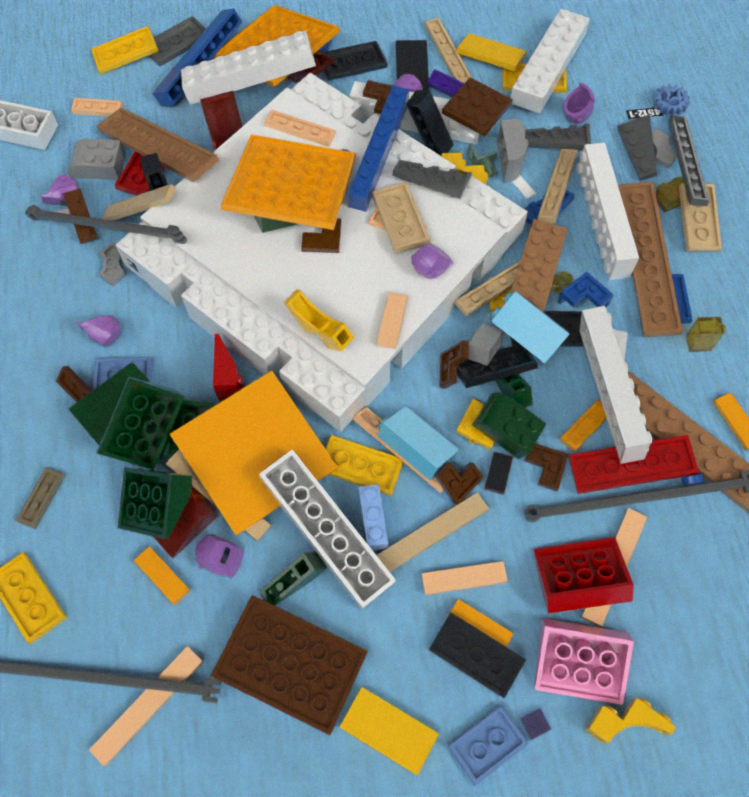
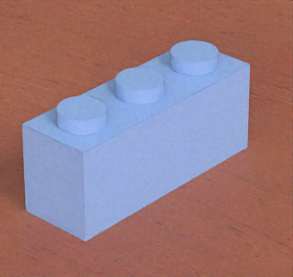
(373, 517)

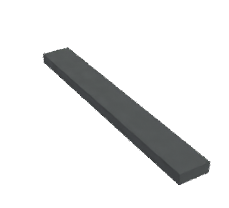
(688, 161)

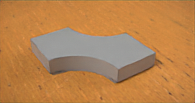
(663, 152)
(112, 270)

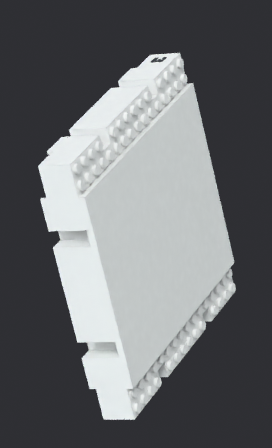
(240, 277)

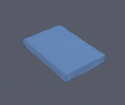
(107, 367)
(487, 745)

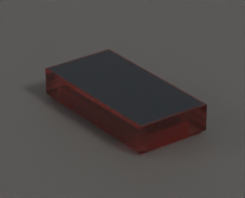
(498, 473)

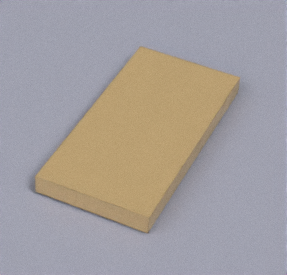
(400, 217)
(700, 223)

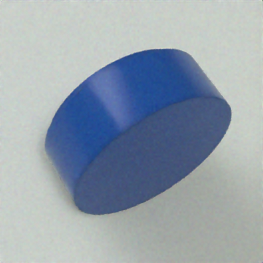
(692, 479)

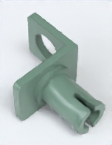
(485, 160)

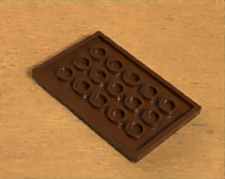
(290, 664)

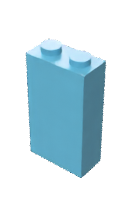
(529, 326)
(417, 442)

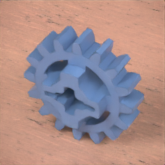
(671, 99)

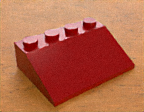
(583, 575)

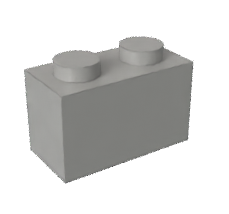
(484, 344)

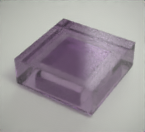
(535, 724)

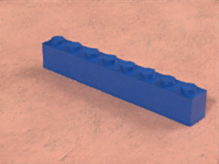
(203, 49)
(378, 149)

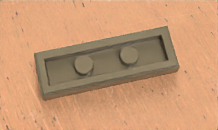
(40, 498)

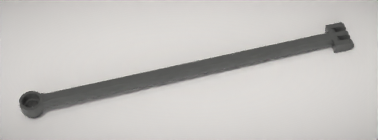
(170, 232)
(741, 482)
(115, 679)

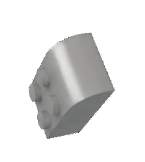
(512, 148)
(97, 159)

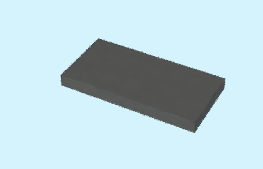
(177, 40)

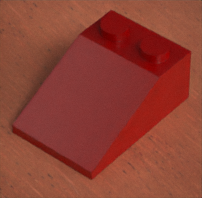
(225, 373)

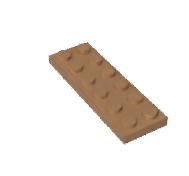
(539, 262)

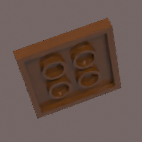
(477, 106)

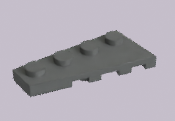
(565, 138)
(639, 146)
(443, 181)

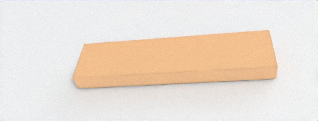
(300, 128)
(464, 578)

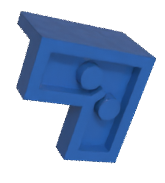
(586, 287)

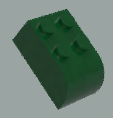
(509, 424)

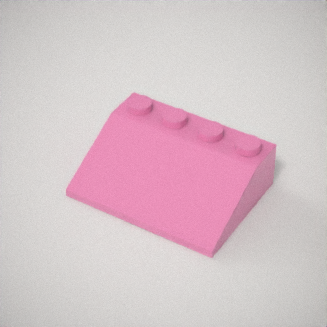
(583, 661)

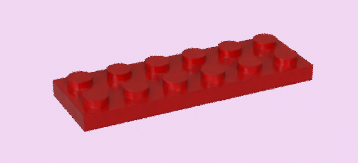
(603, 471)

